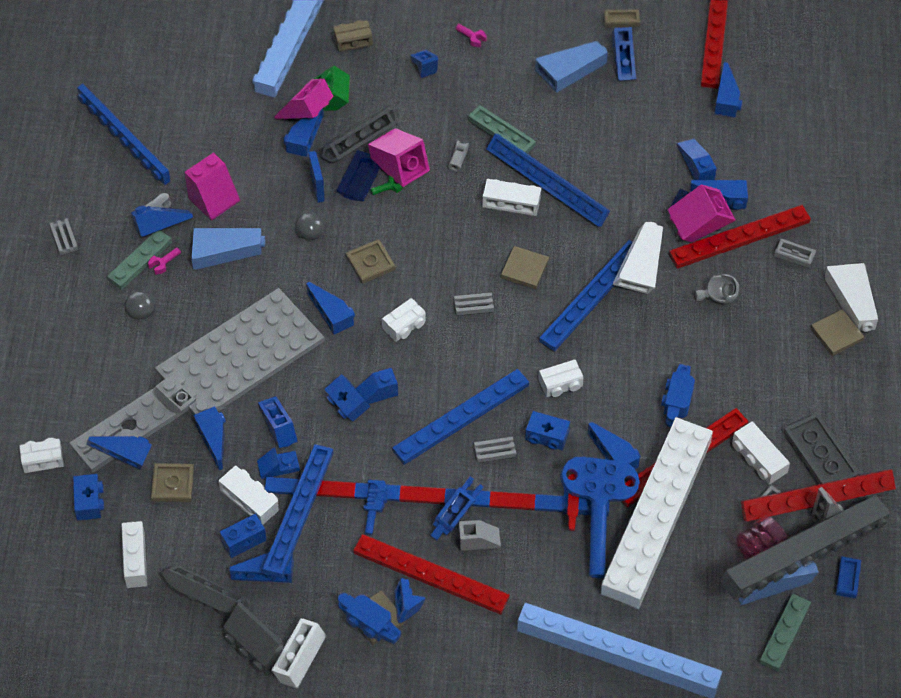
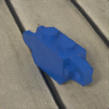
(679, 394)
(455, 509)
(369, 617)

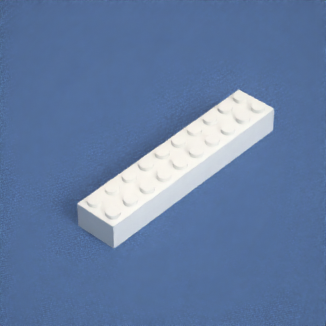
(656, 513)

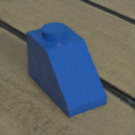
(379, 386)

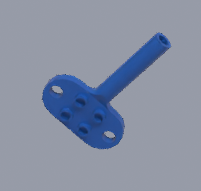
(599, 482)

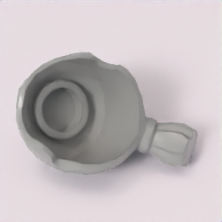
(720, 288)

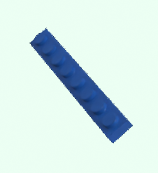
(126, 138)
(548, 180)
(584, 302)
(460, 416)
(298, 511)

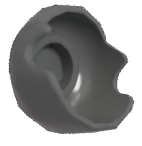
(309, 226)
(139, 305)

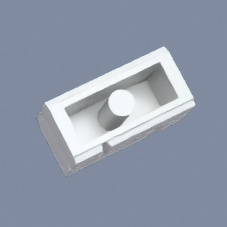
(404, 320)
(561, 378)
(41, 455)

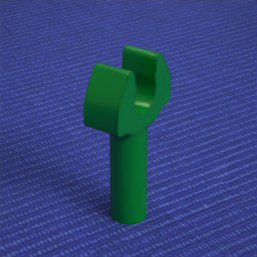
(387, 186)

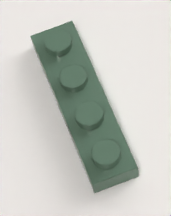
(494, 125)
(139, 259)
(785, 632)

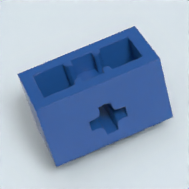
(355, 403)
(547, 430)
(87, 497)
(243, 536)

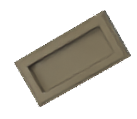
(621, 18)

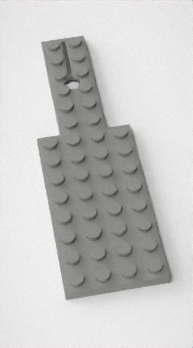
(215, 369)

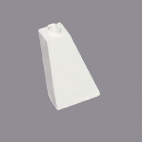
(641, 262)
(853, 293)

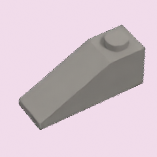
(824, 507)

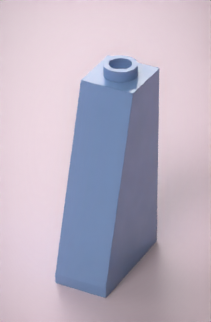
(571, 64)
(225, 245)
(801, 577)

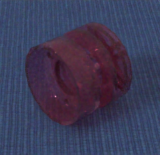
(761, 537)

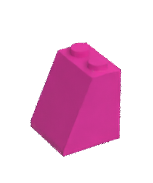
(400, 156)
(211, 186)
(700, 213)

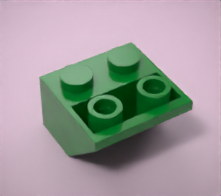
(339, 85)

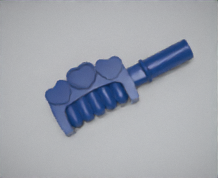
(375, 502)

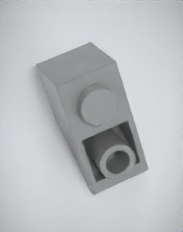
(174, 395)
(478, 535)

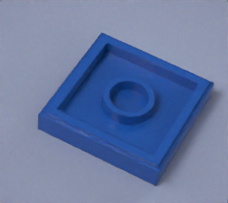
(316, 176)

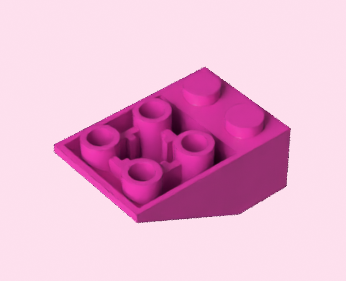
(307, 101)

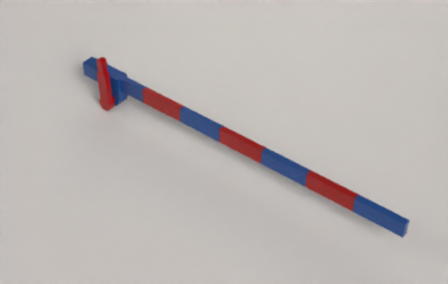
(567, 504)

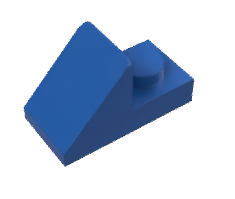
(426, 62)
(277, 464)
(406, 603)

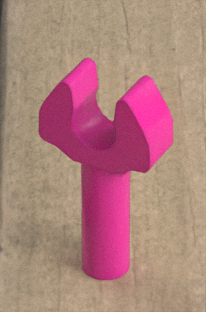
(474, 36)
(162, 261)

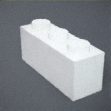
(511, 197)
(760, 453)
(249, 494)
(134, 554)
(299, 653)

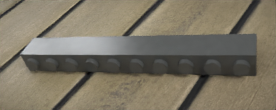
(804, 548)

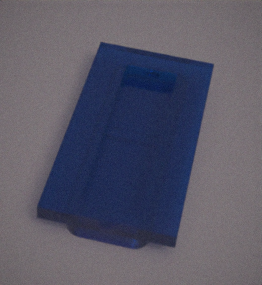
(359, 177)

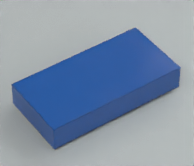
(848, 577)

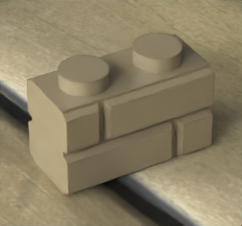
(352, 35)

